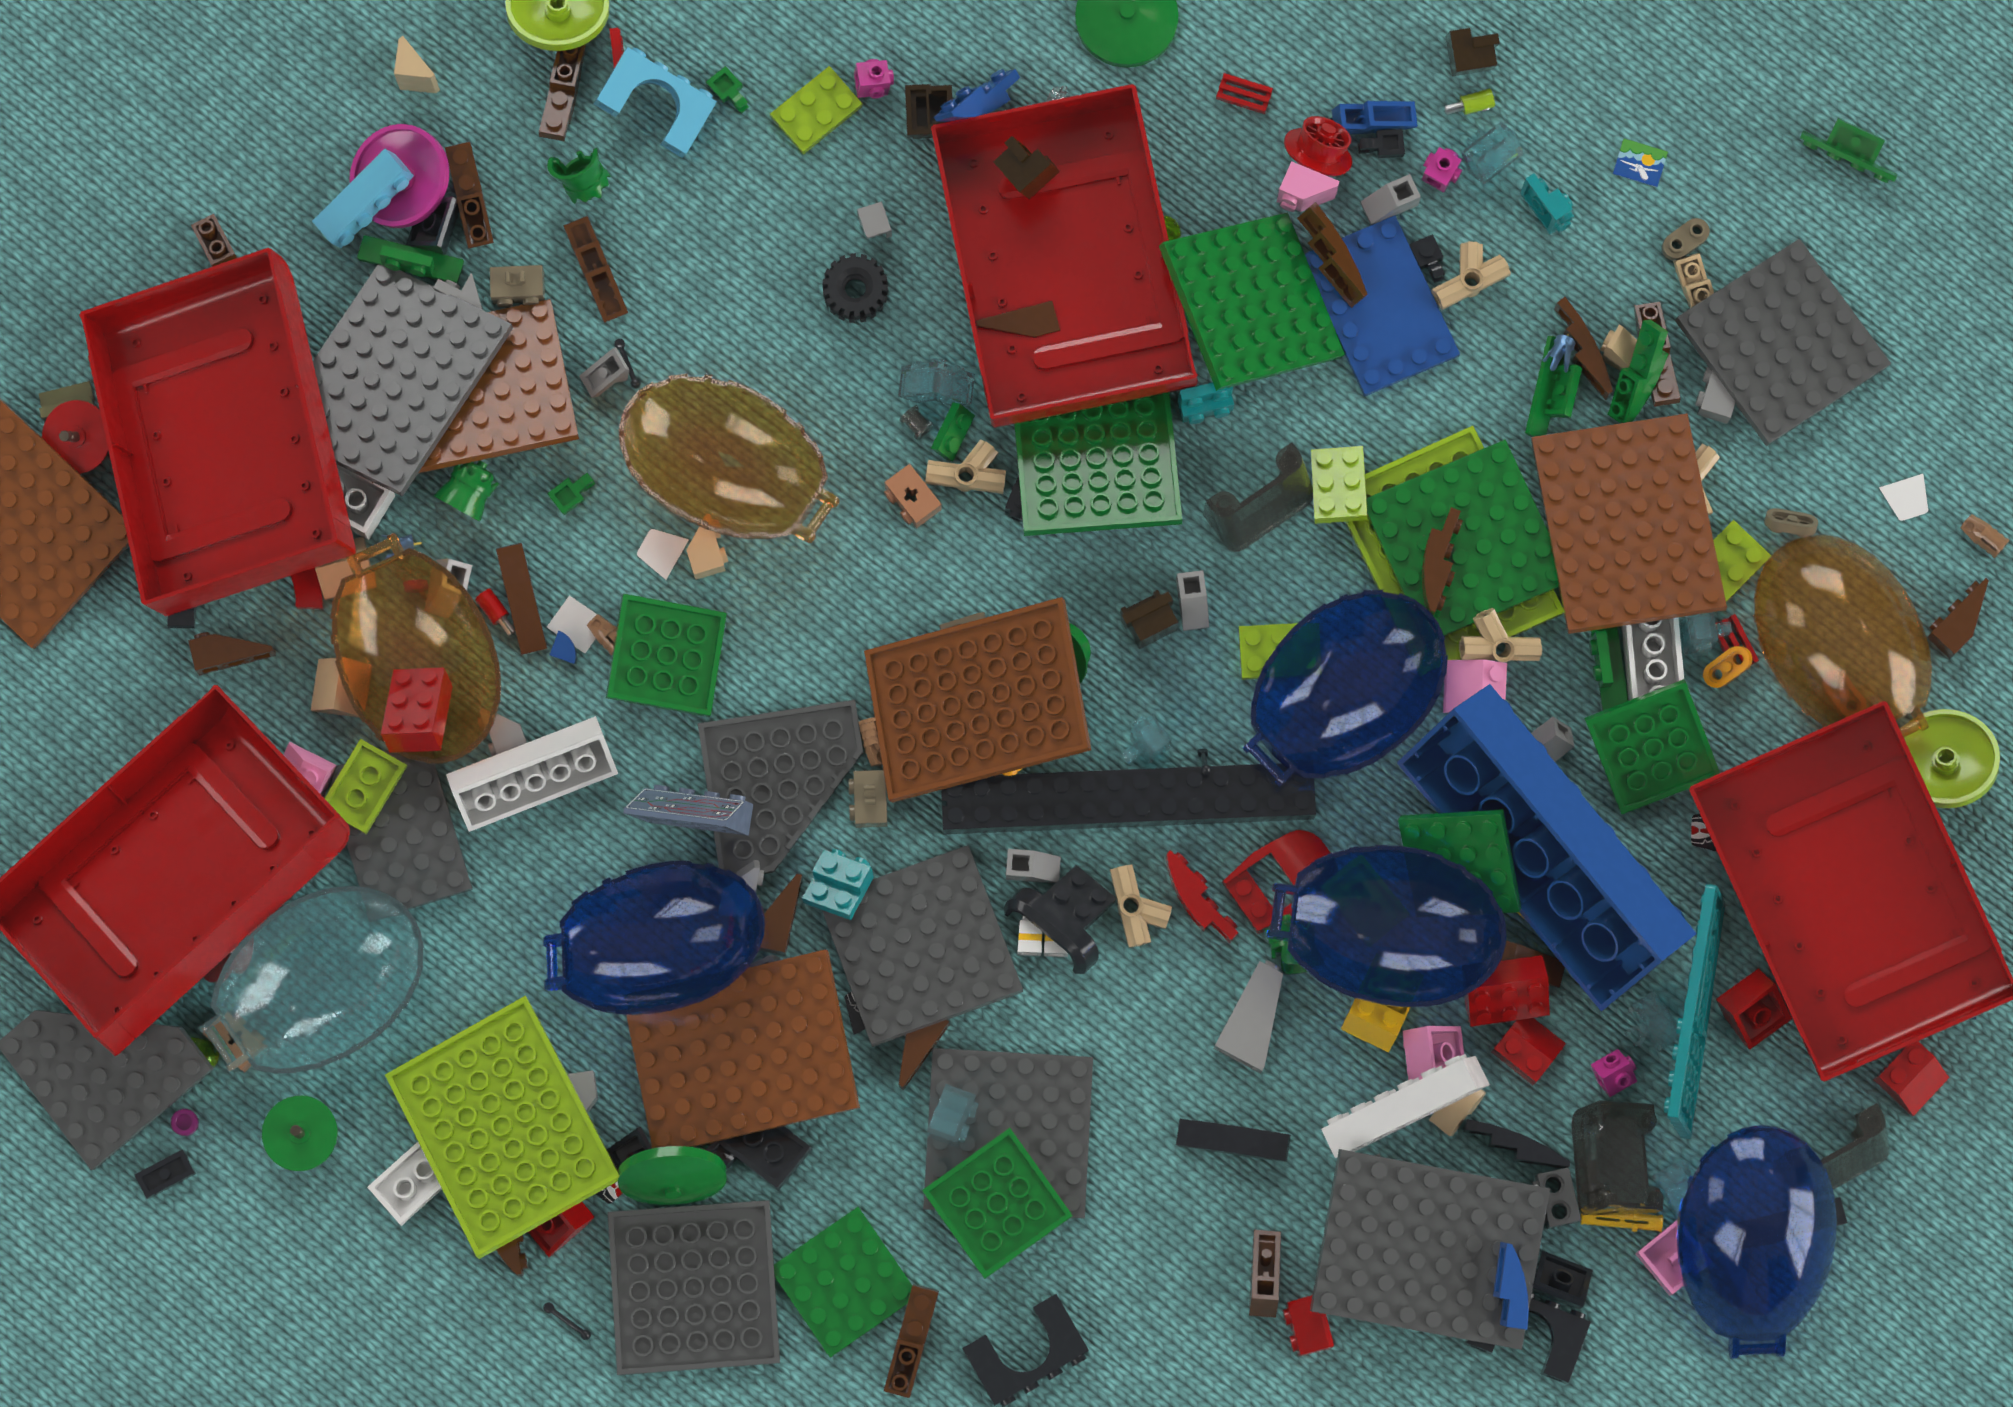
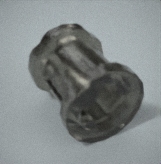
(916, 422)

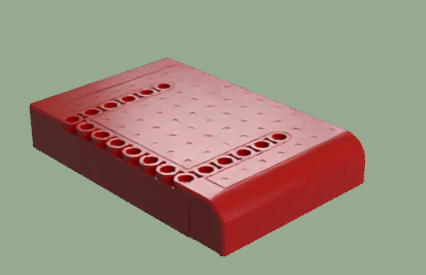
(1077, 242)
(217, 433)
(167, 869)
(1854, 891)

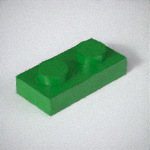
(952, 431)

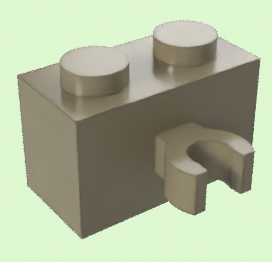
(517, 285)
(869, 799)

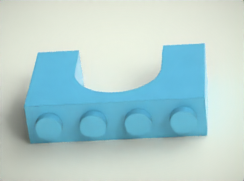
(691, 104)

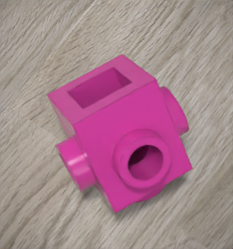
(873, 78)
(1442, 169)
(1614, 1072)

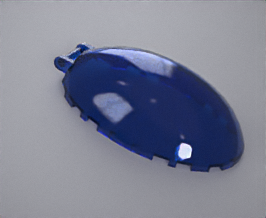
(1347, 685)
(1392, 925)
(656, 939)
(1756, 1237)

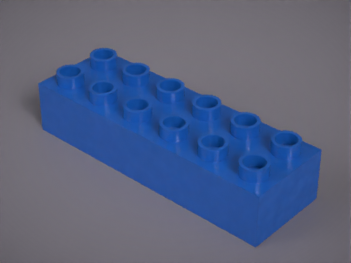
(1570, 868)

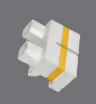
(1031, 942)

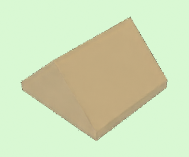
(412, 71)
(332, 573)
(329, 692)

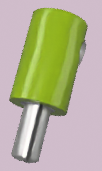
(1473, 102)

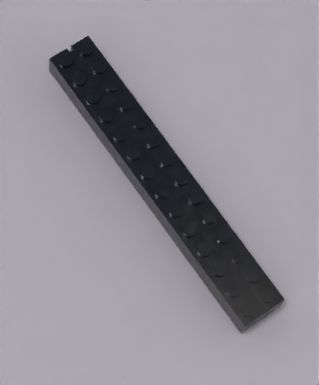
(1125, 799)

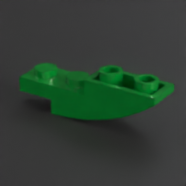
(1640, 378)

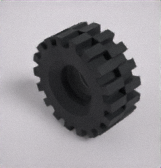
(855, 269)

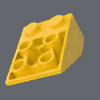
(1375, 1023)

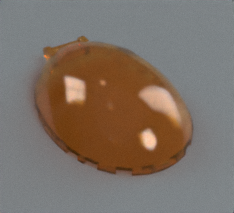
(725, 458)
(414, 617)
(1841, 632)

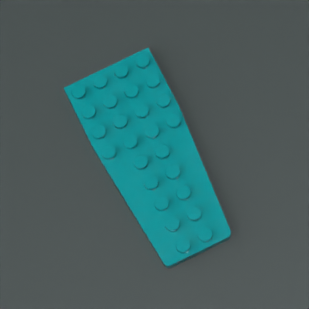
(1697, 1006)

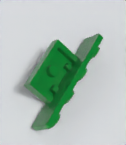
(1853, 145)
(410, 259)
(1553, 393)
(1608, 667)

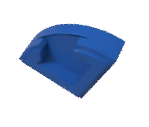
(564, 648)

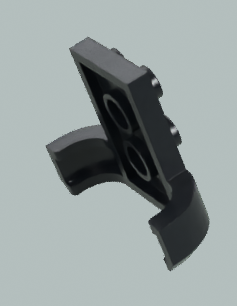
(1066, 914)
(768, 1153)

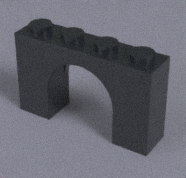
(1567, 1338)
(1002, 1382)

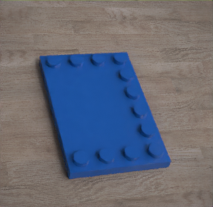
(1398, 322)

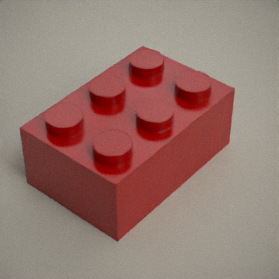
(416, 710)
(1511, 993)

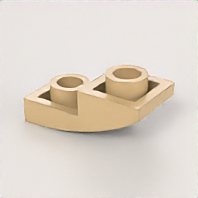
(1693, 279)
(1452, 1116)

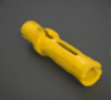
(1653, 1222)

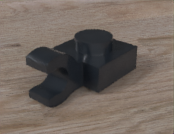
(1387, 144)
(1428, 255)

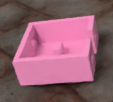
(1661, 1259)

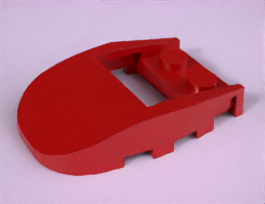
(1292, 853)

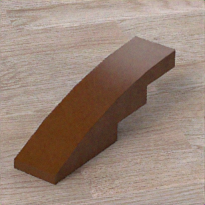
(1331, 249)
(595, 269)
(1588, 353)
(521, 598)

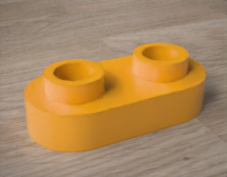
(1728, 666)

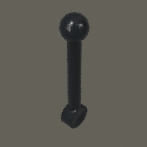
(620, 344)
(1203, 753)
(549, 1308)

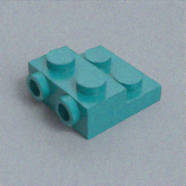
(1551, 209)
(1204, 401)
(838, 883)

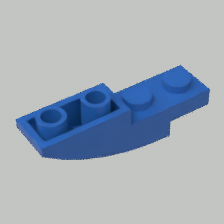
(980, 99)

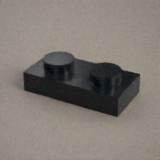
(165, 1174)

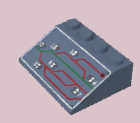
(692, 810)

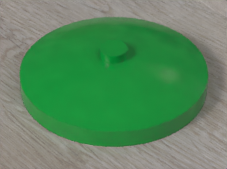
(1126, 30)
(672, 1175)

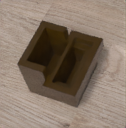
(1471, 53)
(922, 105)
(1025, 169)
(1150, 618)

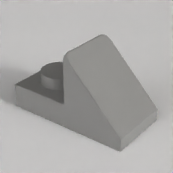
(468, 293)
(604, 373)

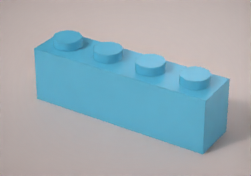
(363, 198)

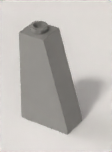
(1251, 1022)

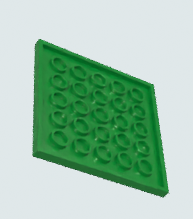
(1251, 300)
(1099, 468)
(1501, 547)

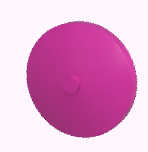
(424, 159)

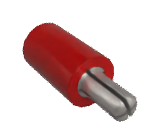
(494, 609)

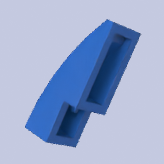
(1375, 116)
(1511, 1286)

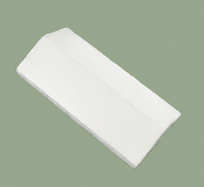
(406, 1185)

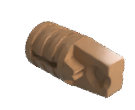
(1984, 535)
(603, 631)
(870, 741)

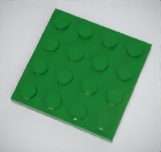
(666, 655)
(1652, 746)
(1473, 840)
(997, 1203)
(843, 1282)

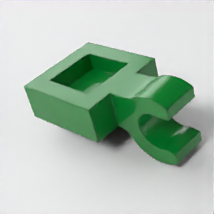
(726, 87)
(568, 494)

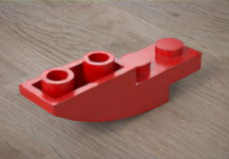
(1190, 889)

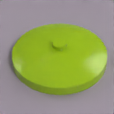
(557, 23)
(1955, 757)

